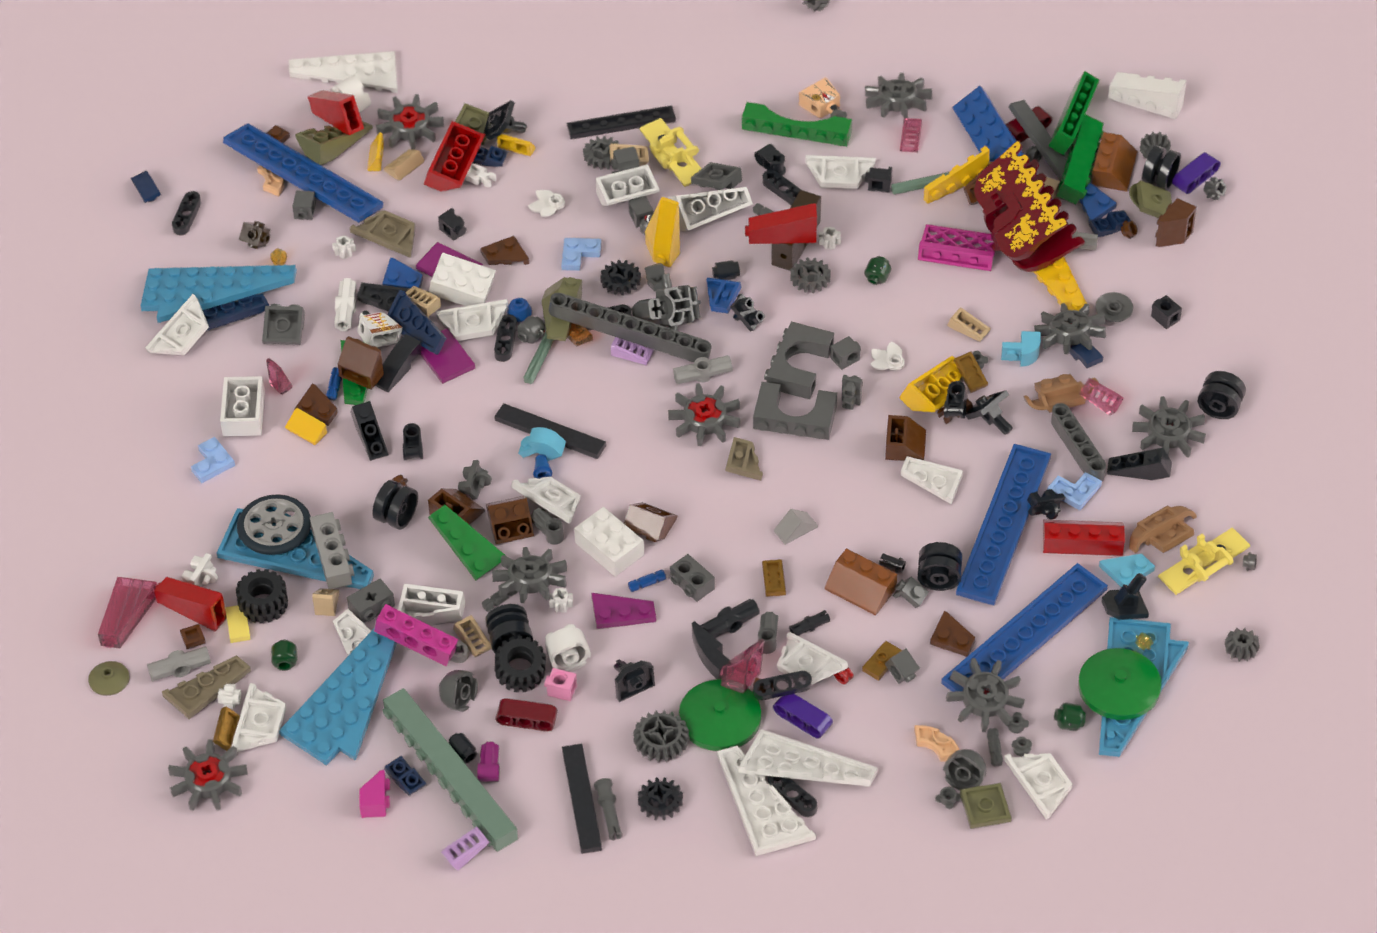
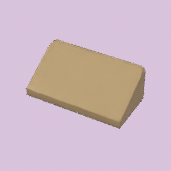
(404, 164)

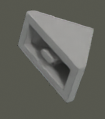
(794, 525)

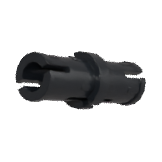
(810, 623)

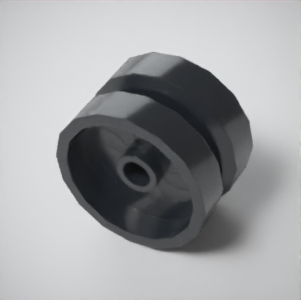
(1161, 167)
(1221, 395)
(395, 504)
(939, 566)

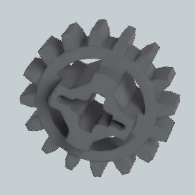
(598, 152)
(810, 275)

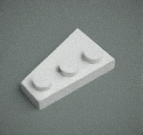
(935, 478)
(350, 630)

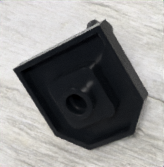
(501, 121)
(990, 411)
(1127, 601)
(633, 678)

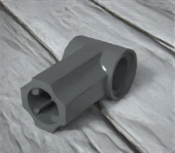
(549, 526)
(768, 631)

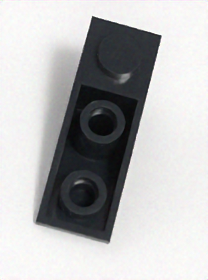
(369, 430)
(1141, 465)

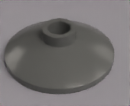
(1115, 306)

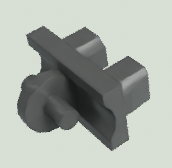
(851, 391)
(476, 479)

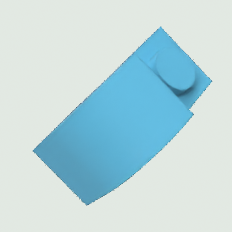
(1026, 351)
(543, 442)

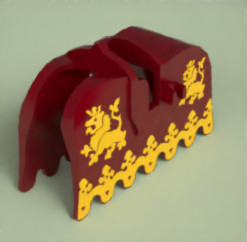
(1022, 213)

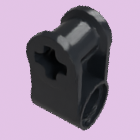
(771, 159)
(956, 403)
(412, 442)

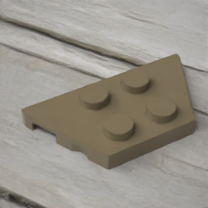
(388, 231)

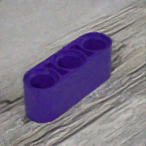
(1196, 173)
(803, 715)

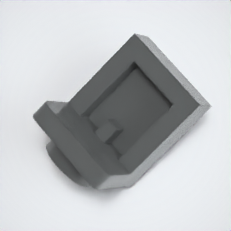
(654, 276)
(911, 591)

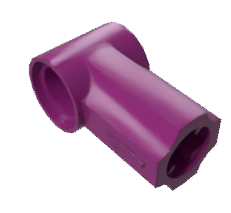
(488, 768)

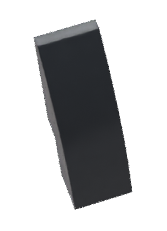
(398, 362)
(709, 650)

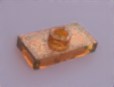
(579, 335)

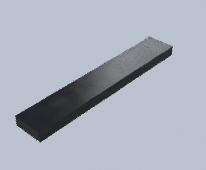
(619, 122)
(574, 439)
(581, 798)

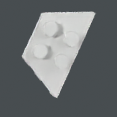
(839, 171)
(473, 320)
(181, 330)
(550, 495)
(805, 656)
(259, 720)
(1041, 779)

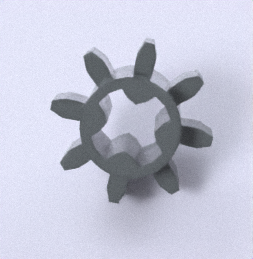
(1214, 188)

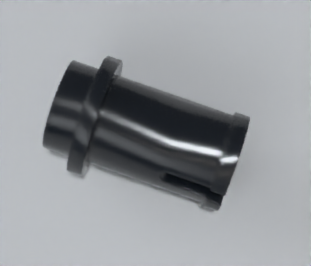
(892, 562)

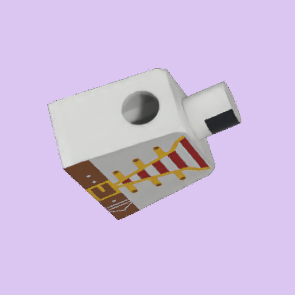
(378, 329)

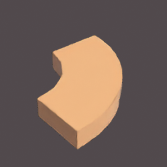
(273, 183)
(935, 740)

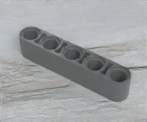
(1077, 441)

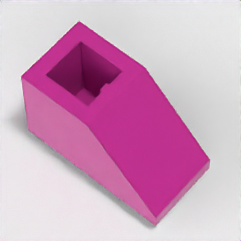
(373, 796)

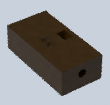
(789, 253)

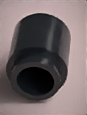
(726, 270)
(463, 747)

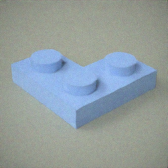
(577, 248)
(215, 461)
(1079, 493)

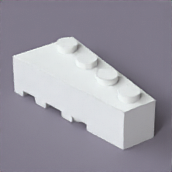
(1148, 93)
(707, 206)

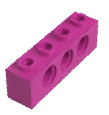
(416, 635)

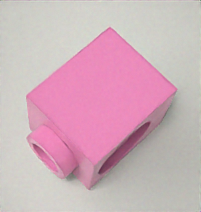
(561, 684)

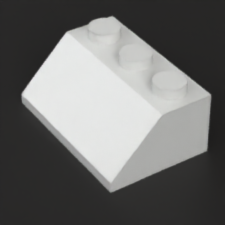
(626, 185)

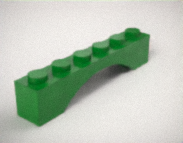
(831, 131)

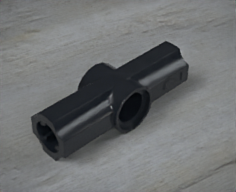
(731, 619)

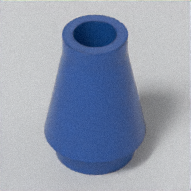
(542, 467)

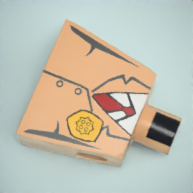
(820, 98)

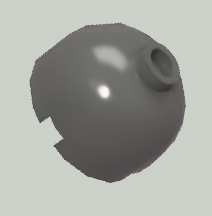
(458, 689)
(965, 769)

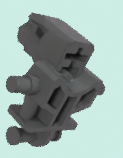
(671, 305)

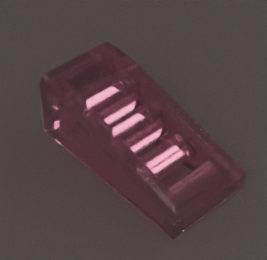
(911, 123)
(277, 377)
(1111, 395)

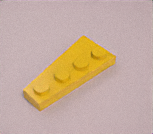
(957, 177)
(1062, 284)

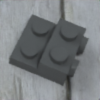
(718, 176)
(283, 324)

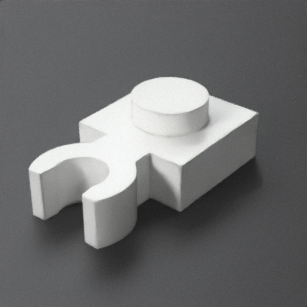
(479, 174)

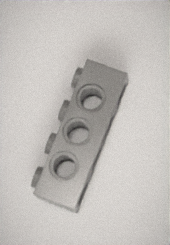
(331, 550)

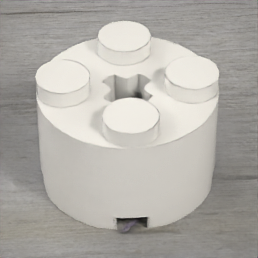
(354, 87)
(567, 648)

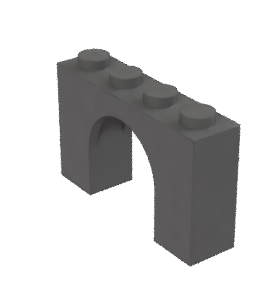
(796, 340)
(814, 424)

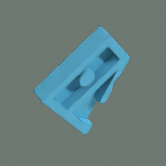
(1125, 568)

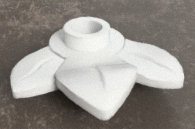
(547, 203)
(889, 358)

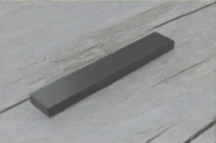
(1038, 135)

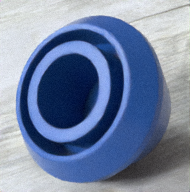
(520, 309)

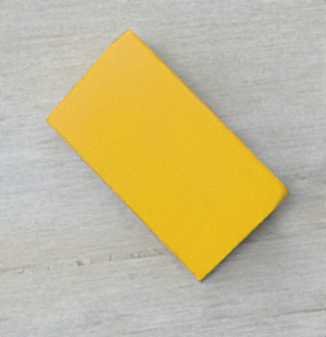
(515, 145)
(376, 153)
(306, 426)

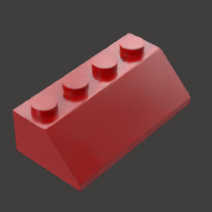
(453, 157)
(1083, 537)

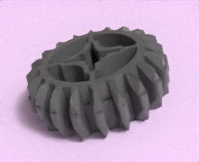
(650, 742)

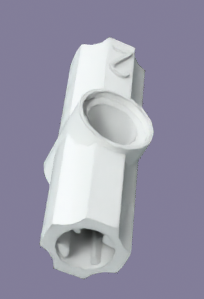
(345, 304)

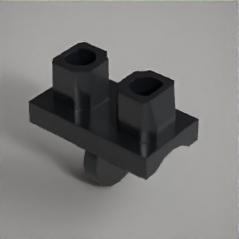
(746, 312)
(1047, 504)

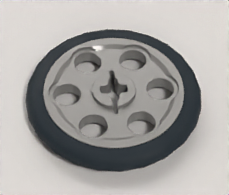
(264, 544)

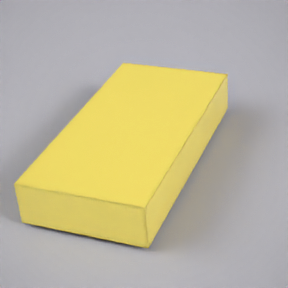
(237, 624)

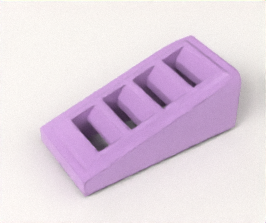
(621, 352)
(455, 847)

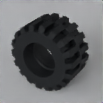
(262, 608)
(520, 678)

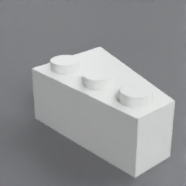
(432, 604)

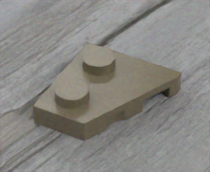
(743, 459)

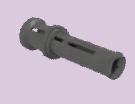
(606, 801)

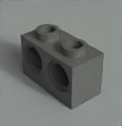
(692, 577)

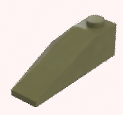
(328, 143)
(557, 328)

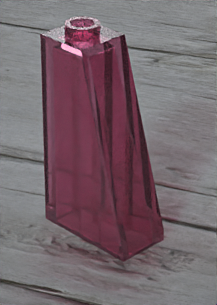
(125, 610)

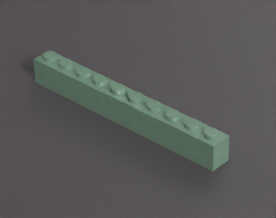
(449, 769)

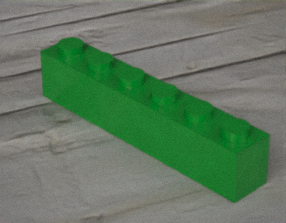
(1074, 113)
(1080, 160)

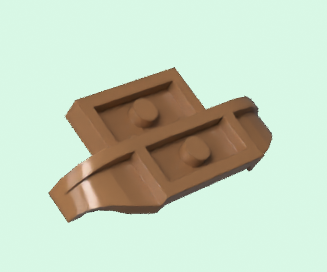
(1058, 390)
(1163, 529)

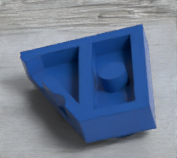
(1096, 203)
(401, 275)
(722, 294)

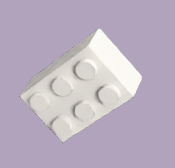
(461, 281)
(242, 406)
(609, 541)

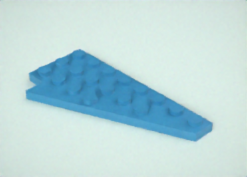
(171, 287)
(300, 561)
(1163, 654)
(343, 705)

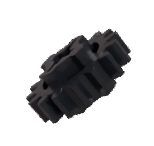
(620, 277)
(650, 802)

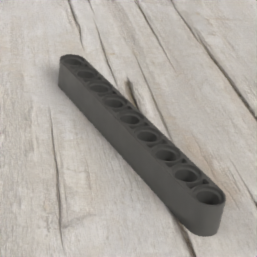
(628, 327)

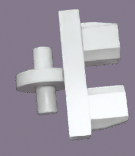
(203, 573)

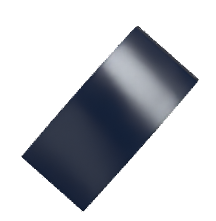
(493, 157)
(146, 187)
(1110, 224)
(1087, 357)
(404, 776)

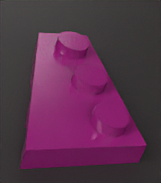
(621, 611)

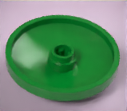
(1119, 684)
(720, 716)

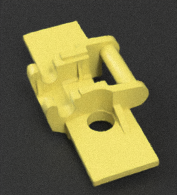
(666, 153)
(1220, 549)

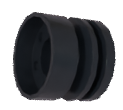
(507, 622)

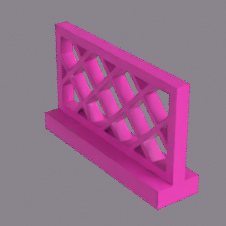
(956, 254)

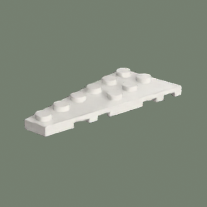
(370, 69)
(792, 759)
(763, 810)

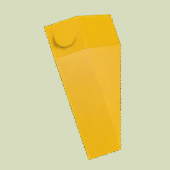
(663, 233)
(930, 390)

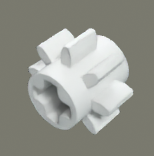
(829, 238)
(344, 247)
(561, 600)
(229, 696)

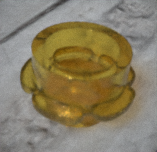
(278, 257)
(1144, 641)

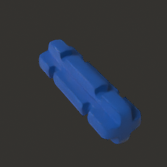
(334, 384)
(647, 580)

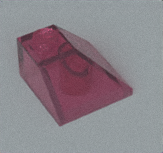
(743, 668)

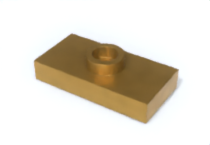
(970, 372)
(773, 578)
(876, 664)
(226, 728)

